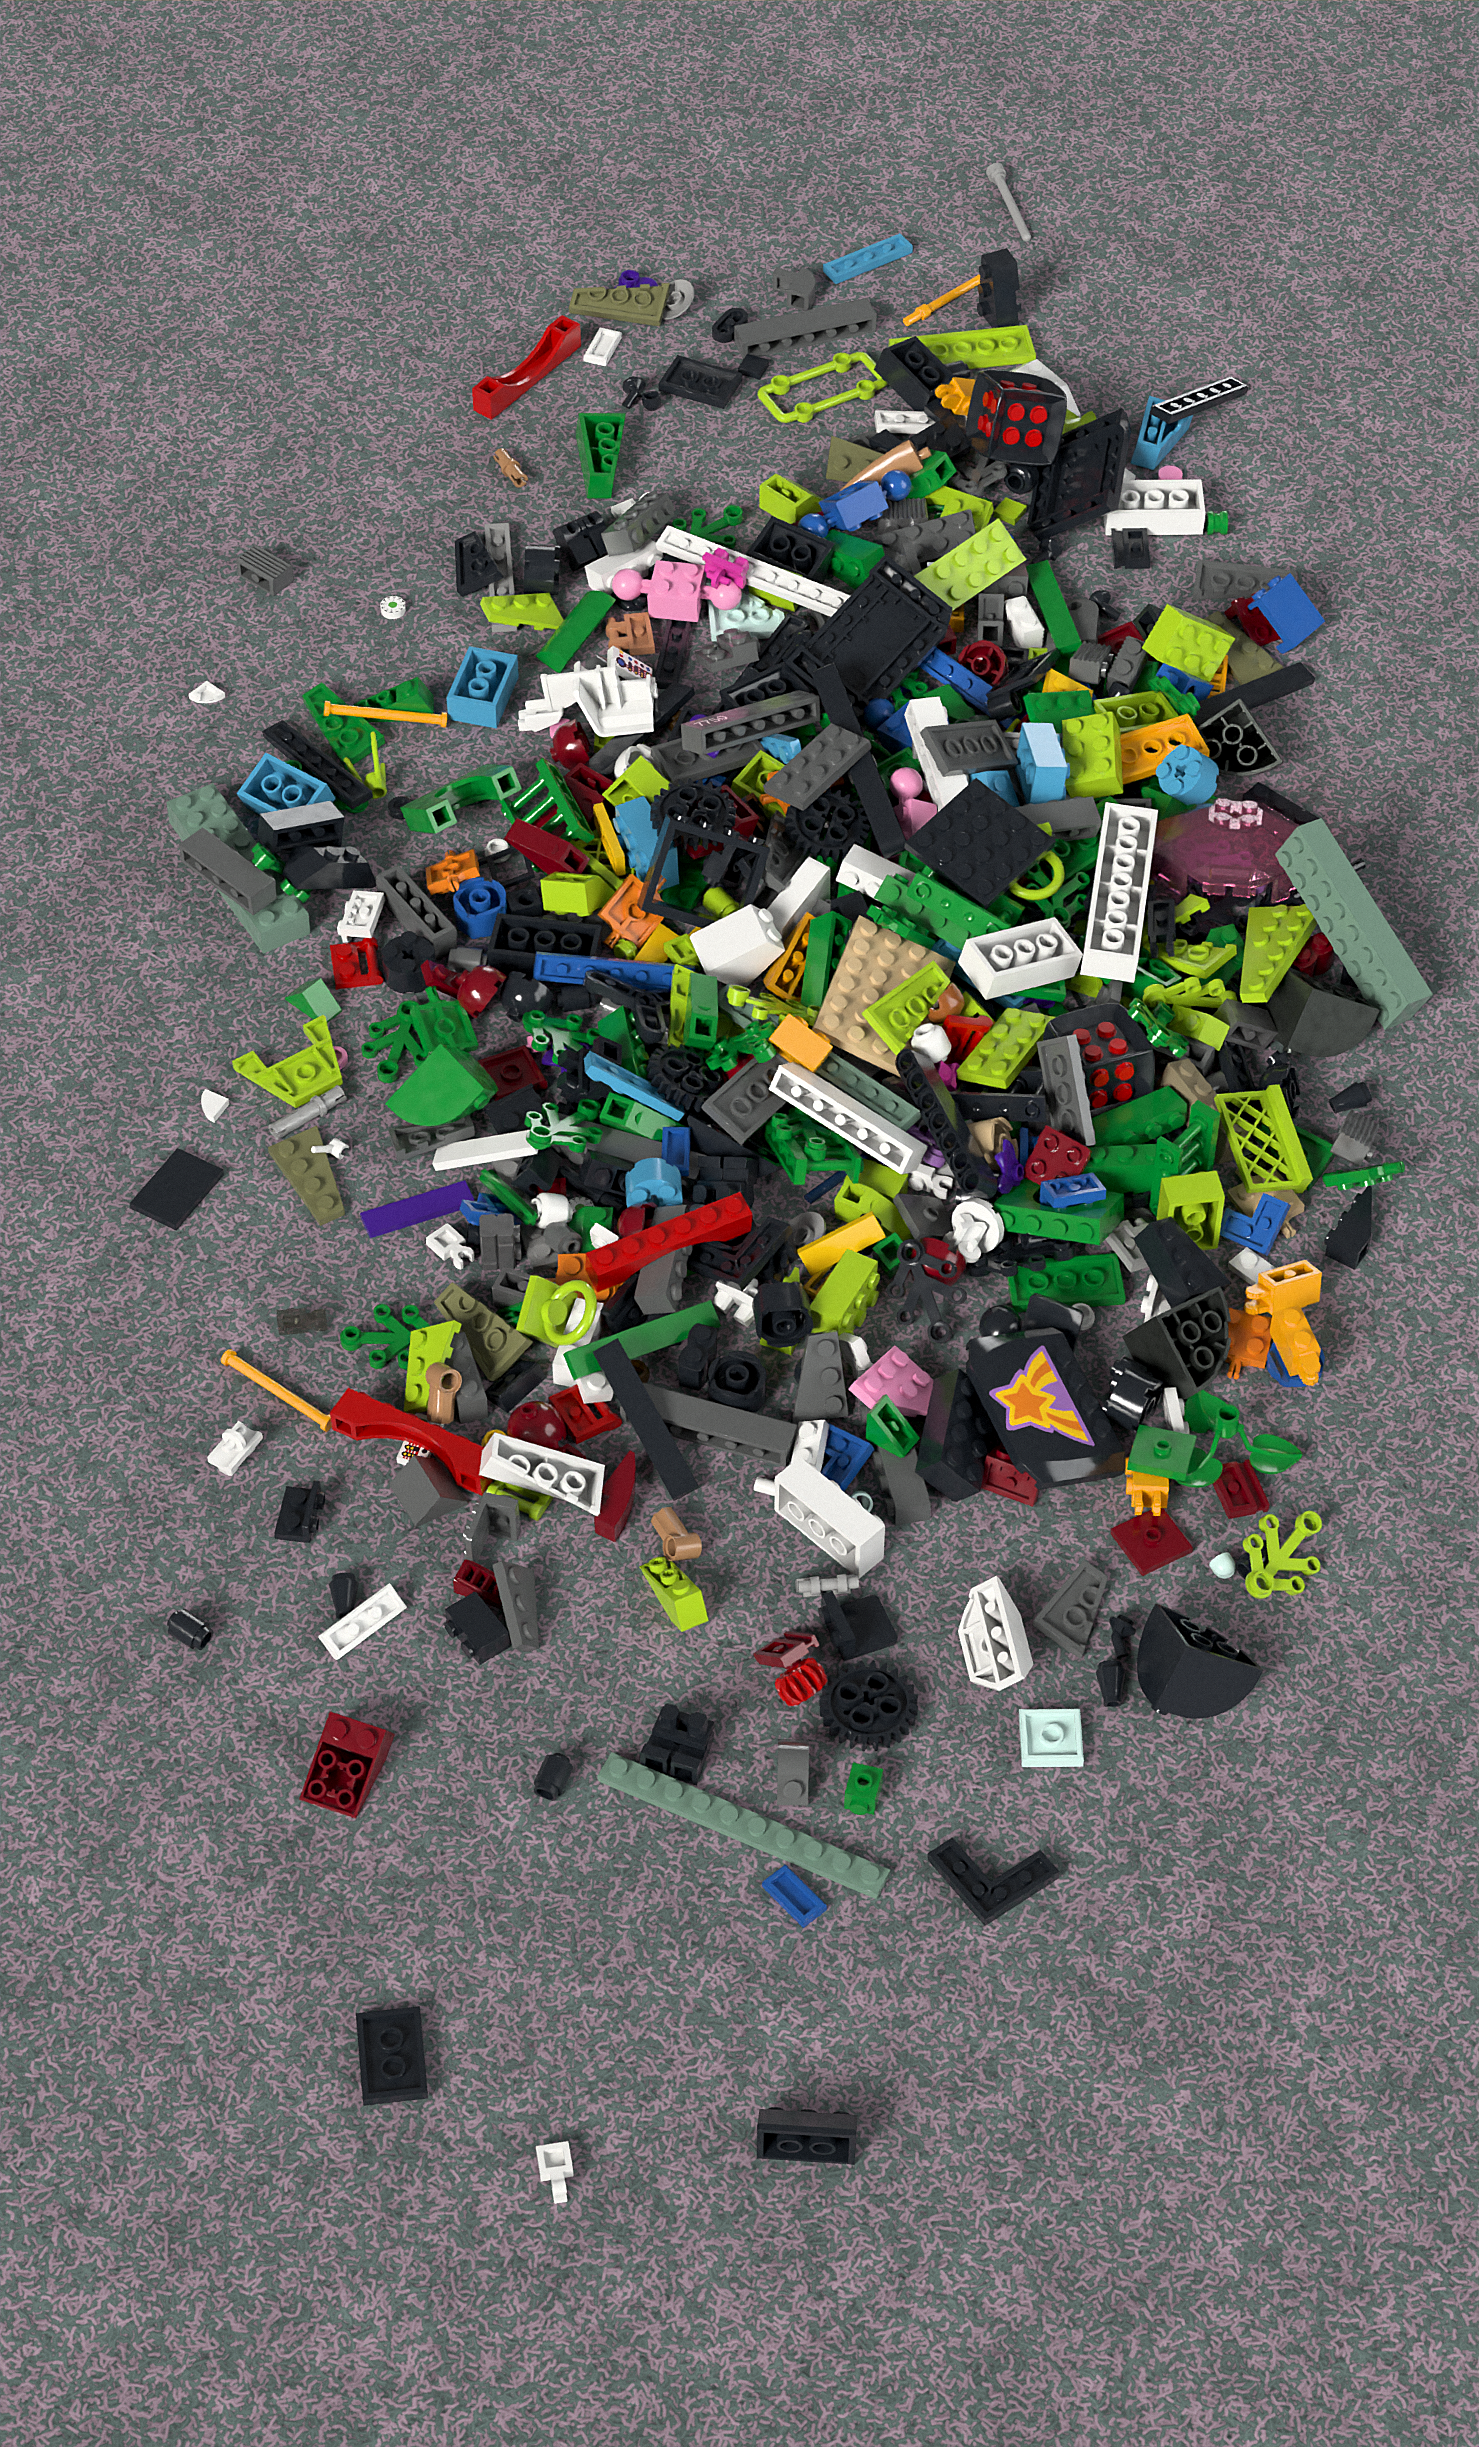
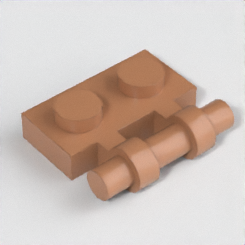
(638, 634)

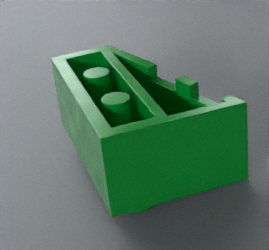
(852, 558)

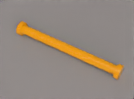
(440, 719)
(230, 1358)

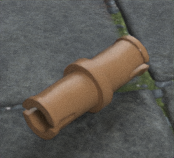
(510, 467)

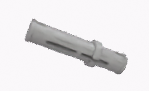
(302, 1115)

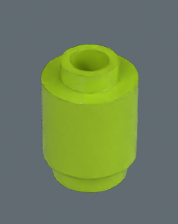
(719, 902)

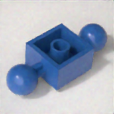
(857, 503)
(890, 725)

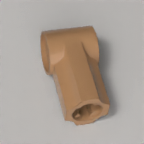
(442, 1394)
(677, 1541)

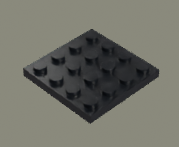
(980, 844)

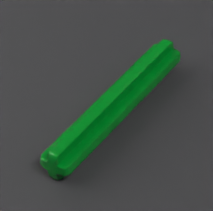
(508, 1197)

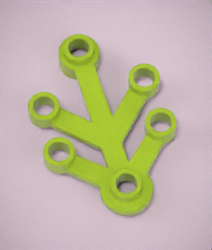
(1155, 993)
(768, 1004)
(1279, 1556)

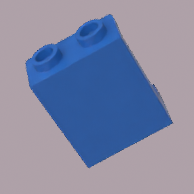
(1287, 611)

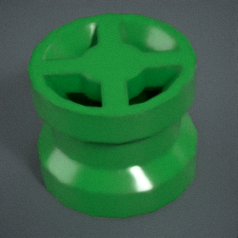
(1217, 522)

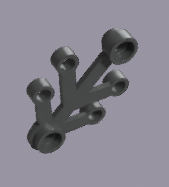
(976, 485)

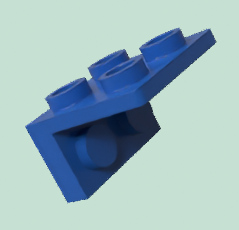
(1071, 1191)

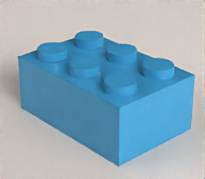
(482, 687)
(1041, 763)
(280, 786)
(639, 840)

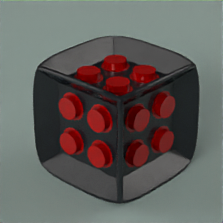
(1016, 417)
(1112, 1054)

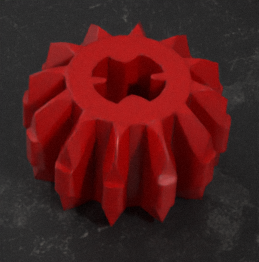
(800, 1682)

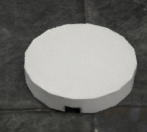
(982, 1212)

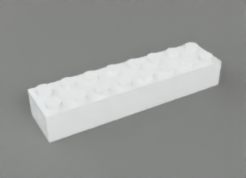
(1119, 892)

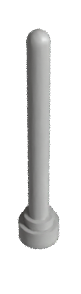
(997, 174)

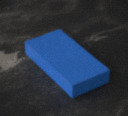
(676, 1148)
(794, 1896)

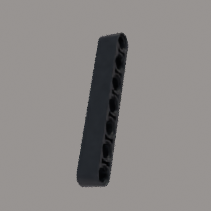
(946, 1124)

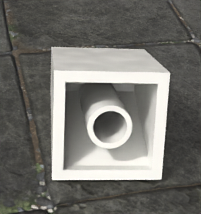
(738, 946)

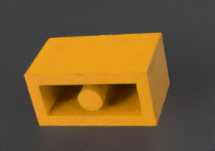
(800, 1044)

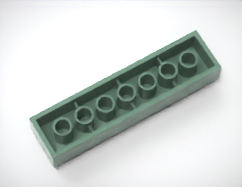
(279, 921)
(1353, 923)

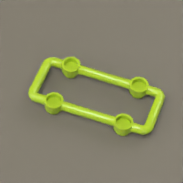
(804, 411)

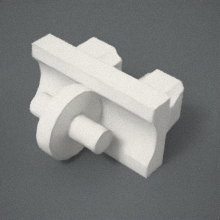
(966, 1237)
(728, 1296)
(234, 1448)

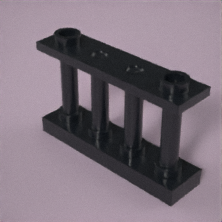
(1019, 1102)

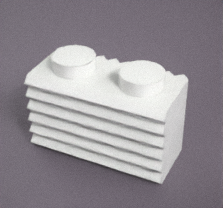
(1022, 623)

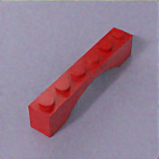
(498, 392)
(624, 1257)
(367, 1418)

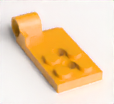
(1139, 763)

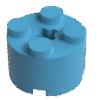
(1188, 775)
(654, 1182)

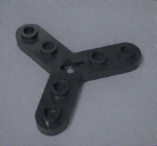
(645, 1005)

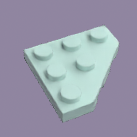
(748, 616)

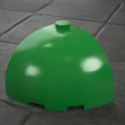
(443, 1089)

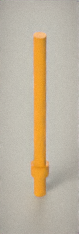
(924, 311)

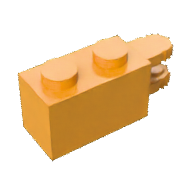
(956, 395)
(1284, 1288)
(1296, 1344)
(1146, 1491)

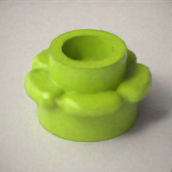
(625, 948)

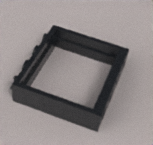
(706, 830)

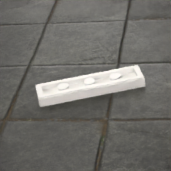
(909, 421)
(483, 1150)

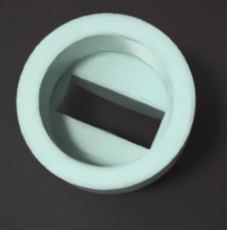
(867, 1502)
(1223, 1565)

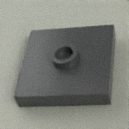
(924, 1216)

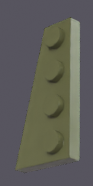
(632, 305)
(847, 459)
(1245, 658)
(309, 1174)
(490, 1337)

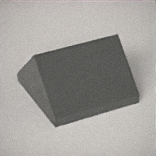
(426, 1490)

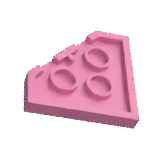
(899, 1379)

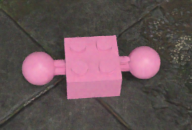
(675, 590)
(911, 813)

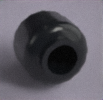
(1021, 478)

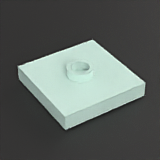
(1051, 1738)

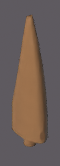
(902, 457)

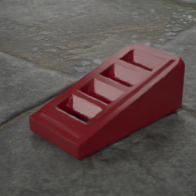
(478, 1573)

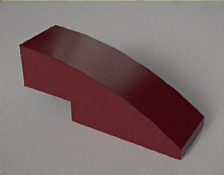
(617, 1499)

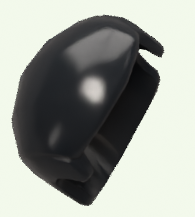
(999, 1321)

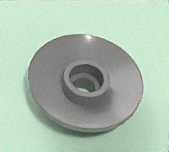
(679, 298)
(806, 1229)

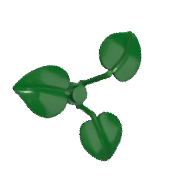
(1207, 1412)

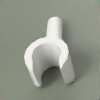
(335, 1148)

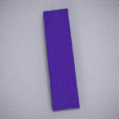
(415, 1209)

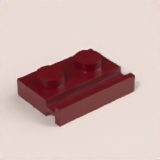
(1240, 1490)
(787, 1651)

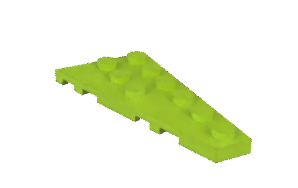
(1271, 946)

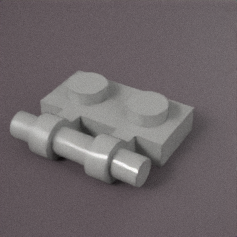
(1124, 1246)
(839, 1584)

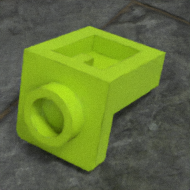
(682, 952)

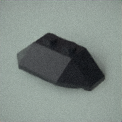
(328, 868)
(715, 1141)

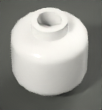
(932, 1042)
(551, 1209)

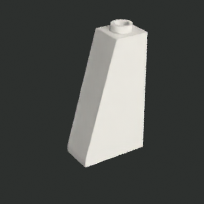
(800, 896)

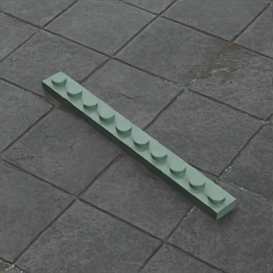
(838, 1073)
(744, 1825)

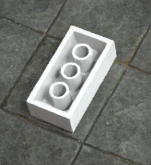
(1159, 506)
(1020, 958)
(829, 1517)

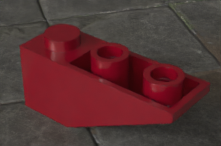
(546, 849)

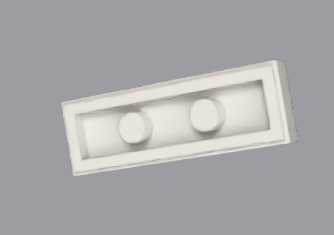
(362, 1621)

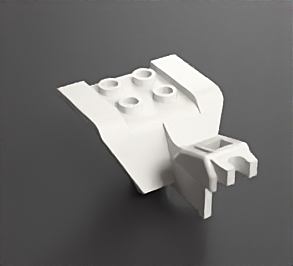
(608, 703)

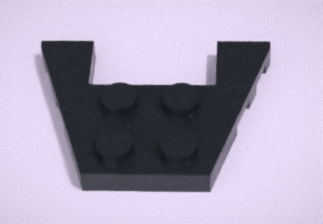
(941, 436)

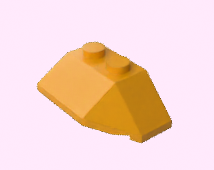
(787, 971)

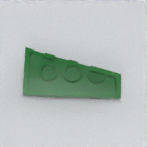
(346, 734)

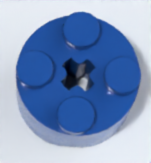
(477, 906)

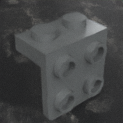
(492, 1516)

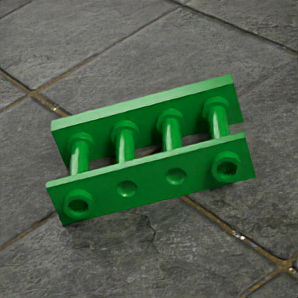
(558, 794)
(948, 902)
(1189, 1152)
(797, 1165)

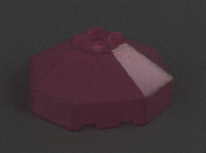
(1222, 847)

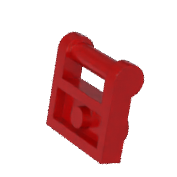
(347, 967)
(958, 1031)
(579, 1418)

